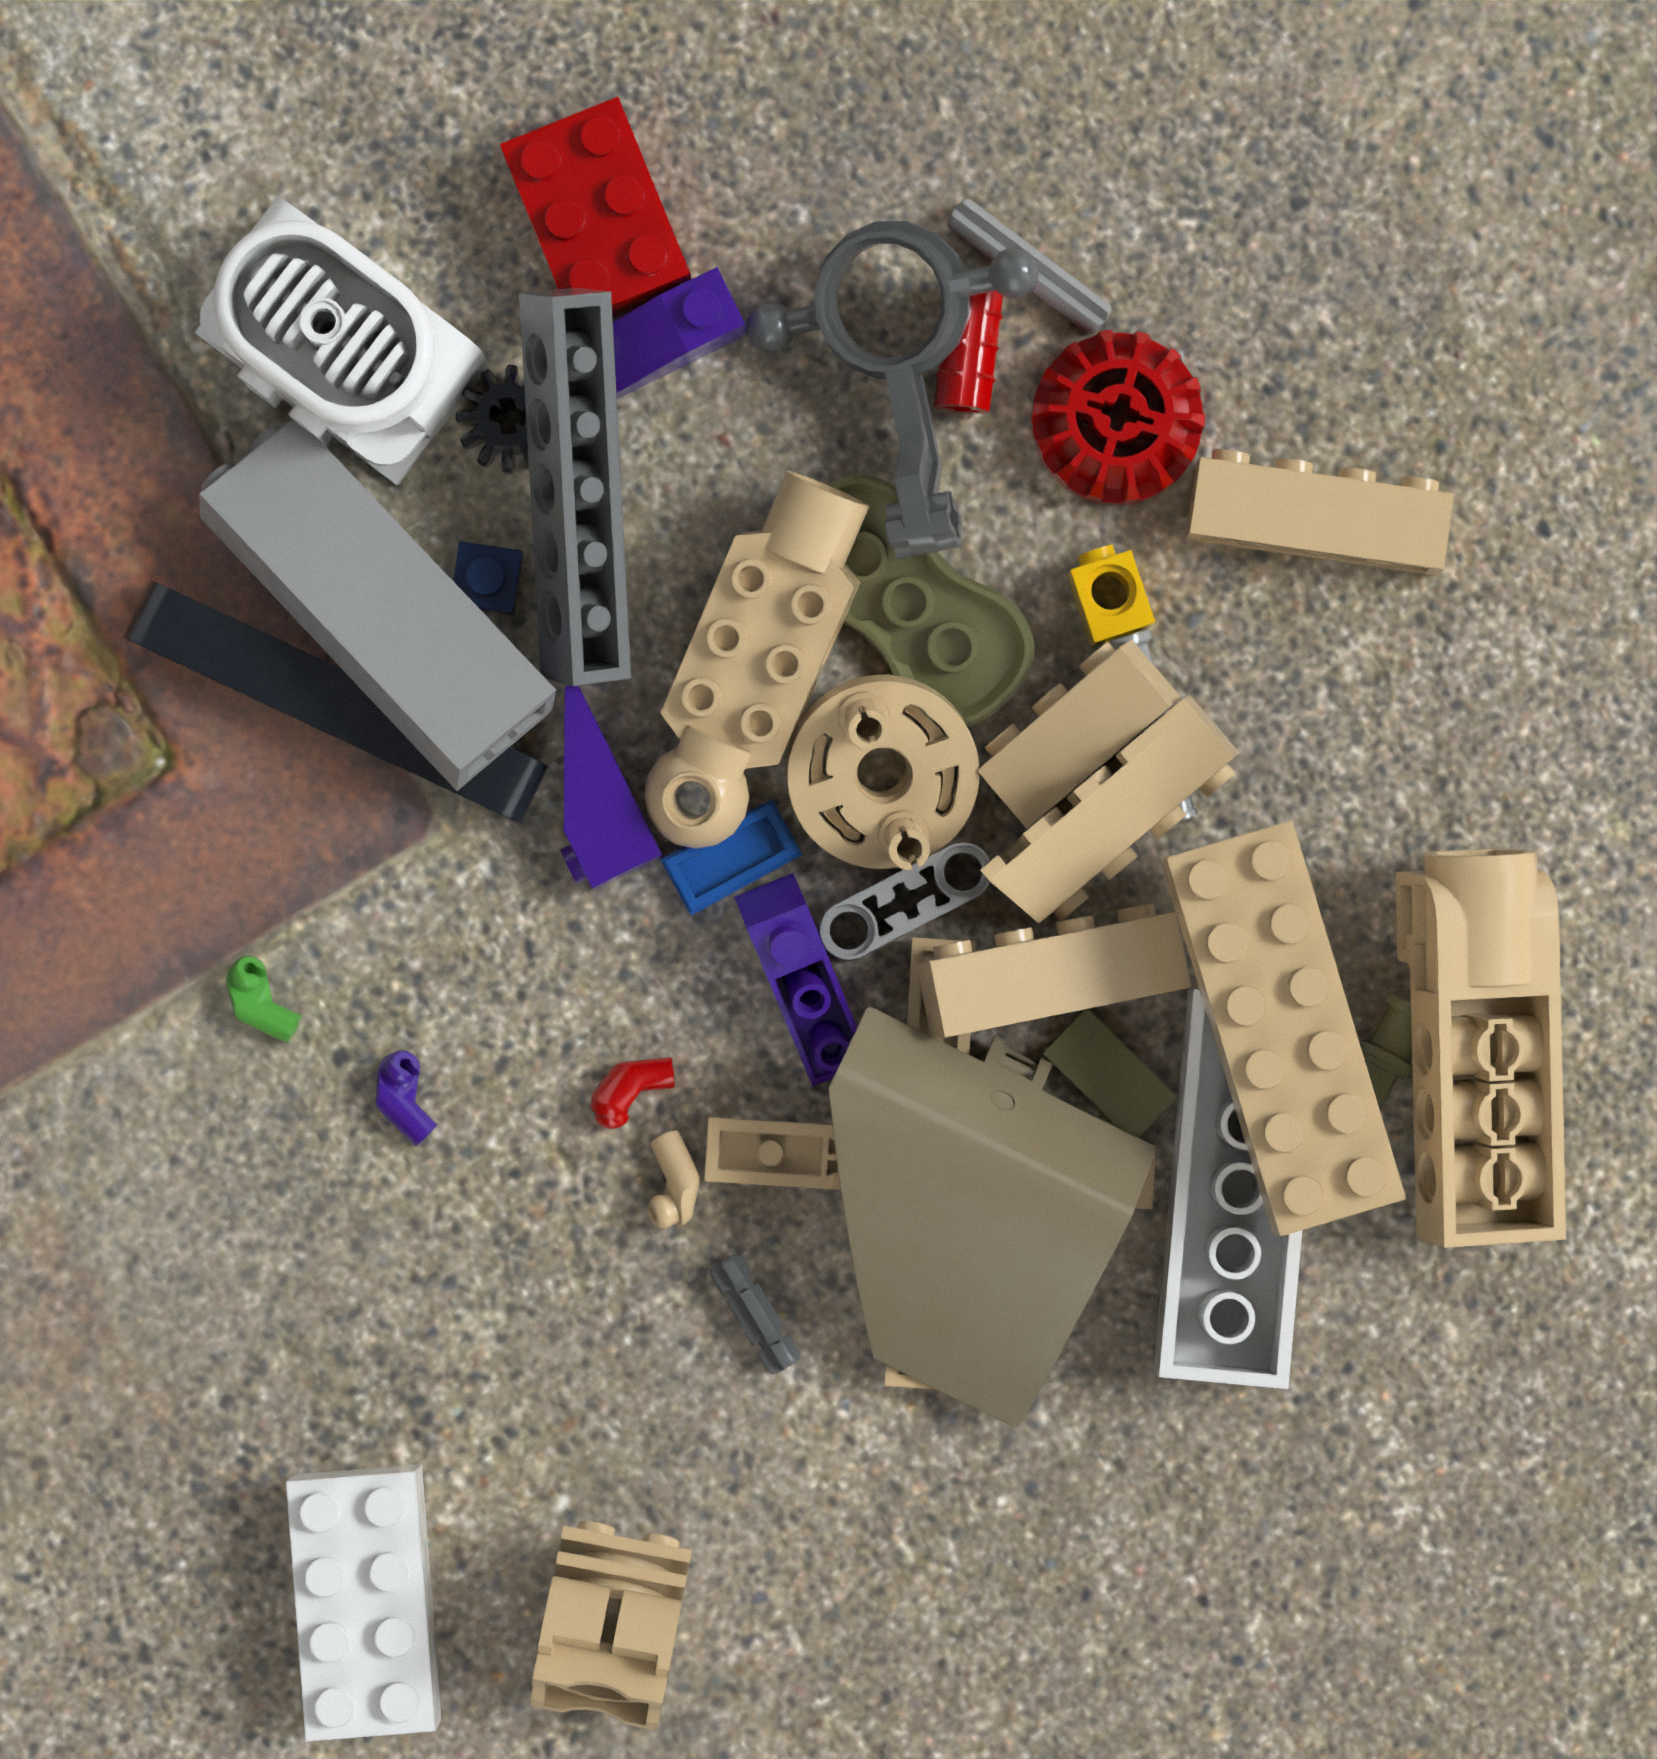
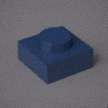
(489, 576)

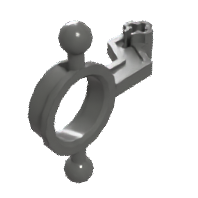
(923, 517)

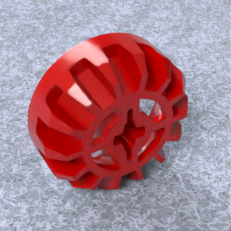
(1062, 401)

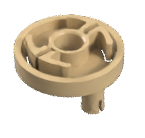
(897, 822)

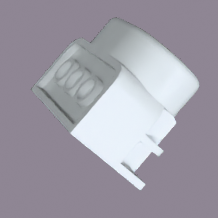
(372, 382)

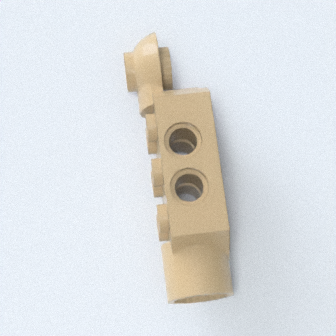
(756, 657)

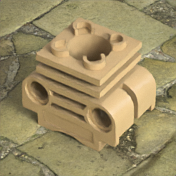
(610, 1624)

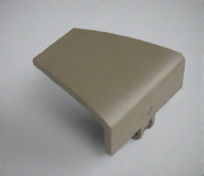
(973, 1209)

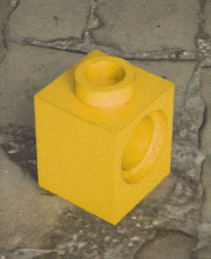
(1104, 624)

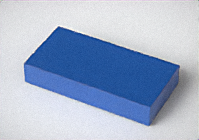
(717, 871)

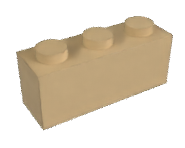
(1076, 730)

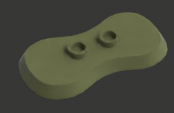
(932, 618)

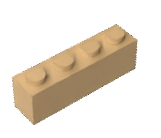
(1320, 514)
(1052, 974)

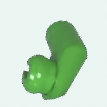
(253, 1000)

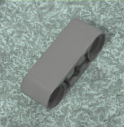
(884, 895)

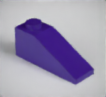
(674, 331)
(600, 811)

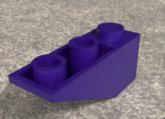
(799, 974)

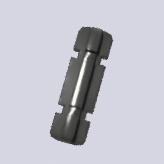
(755, 1313)

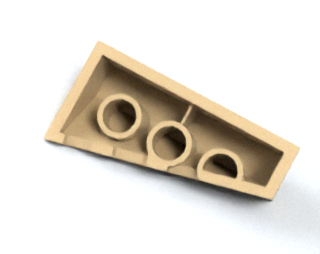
(1113, 811)

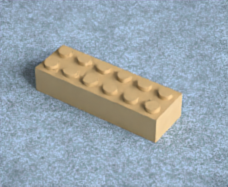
(1283, 1029)

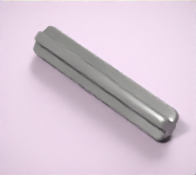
(1054, 283)

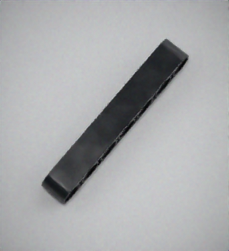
(310, 693)

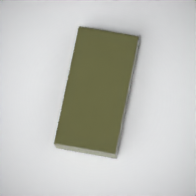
(1109, 1074)

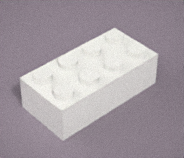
(363, 1602)

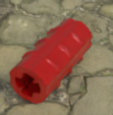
(968, 372)

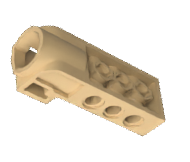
(1484, 1046)

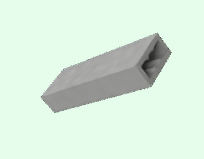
(375, 601)

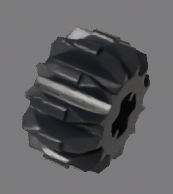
(488, 430)

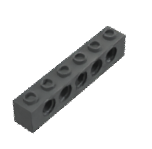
(575, 485)

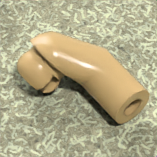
(681, 1186)

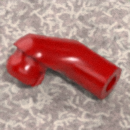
(623, 1085)

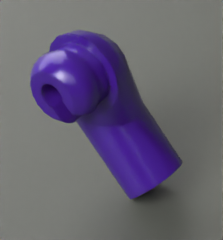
(397, 1096)

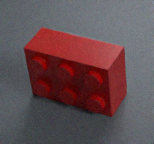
(596, 207)

